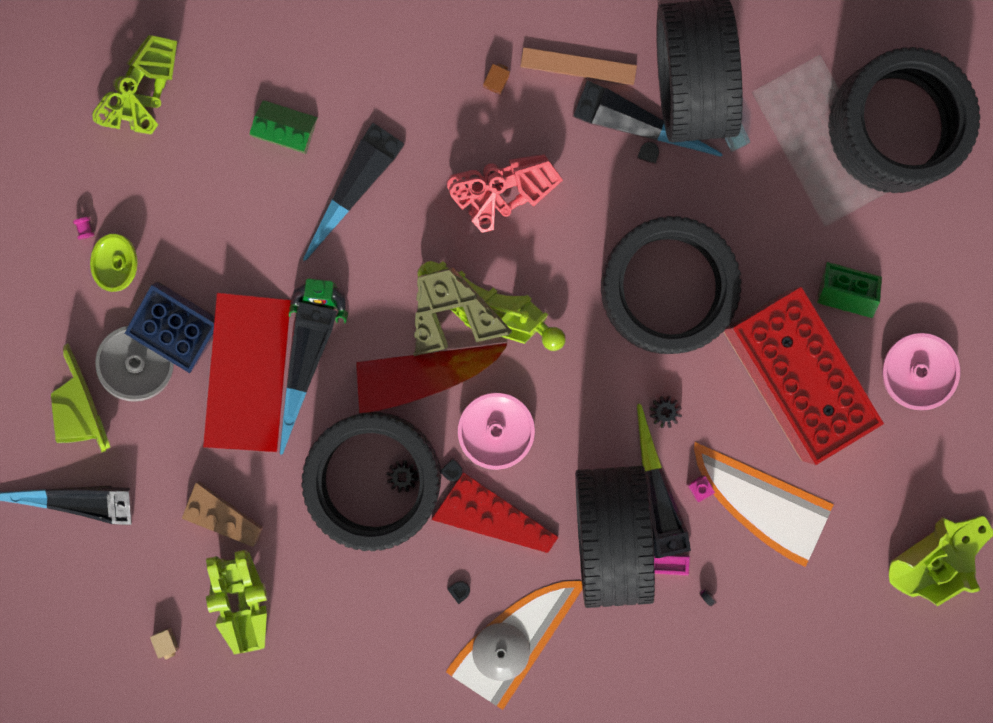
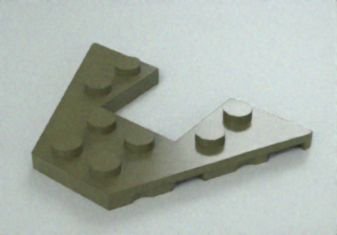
(446, 291)

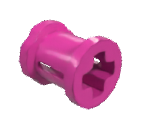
(83, 228)

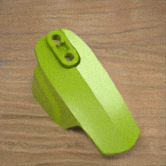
(74, 409)

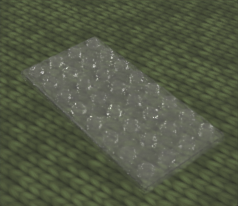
(798, 113)

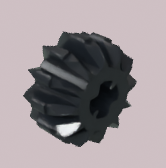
(663, 418)
(395, 476)

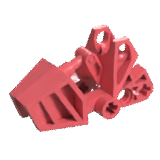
(531, 175)

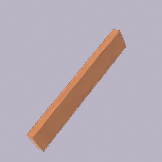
(578, 66)

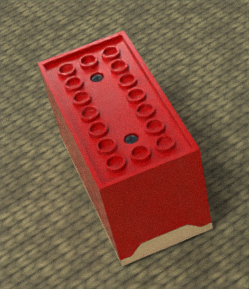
(803, 376)

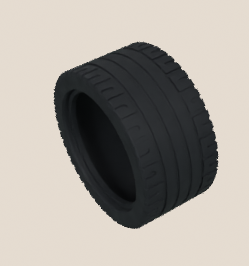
(699, 70)
(951, 95)
(726, 284)
(326, 514)
(615, 536)

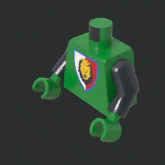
(320, 294)

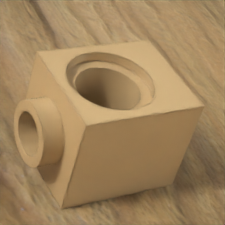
(164, 643)

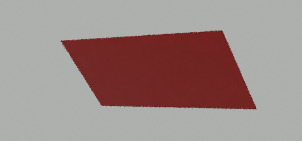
(246, 373)

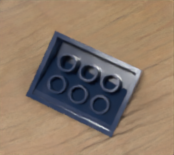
(172, 327)

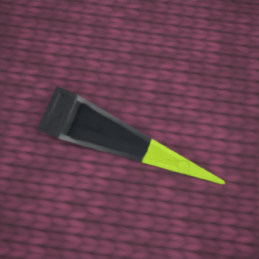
(668, 528)

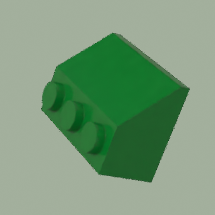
(283, 126)
(850, 290)

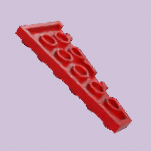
(485, 513)

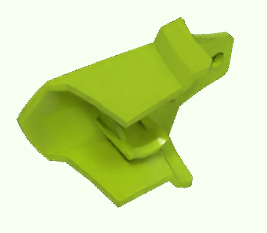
(942, 561)

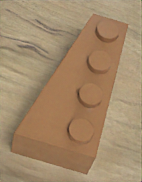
(214, 513)

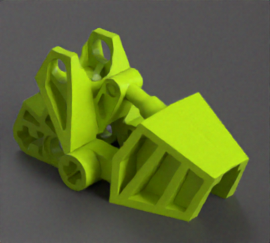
(152, 60)
(246, 628)

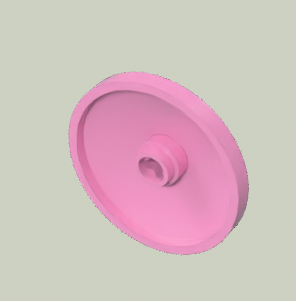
(921, 371)
(496, 430)

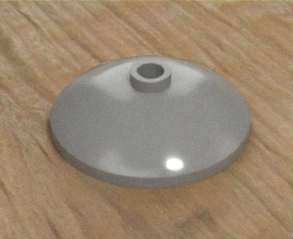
(501, 638)

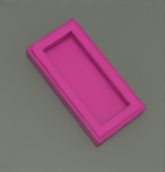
(672, 565)

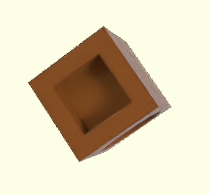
(497, 78)

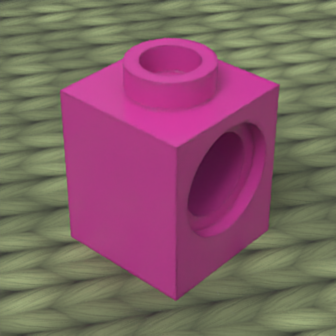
(700, 488)

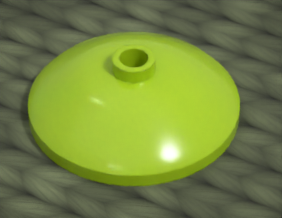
(113, 262)

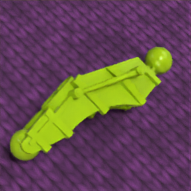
(515, 312)

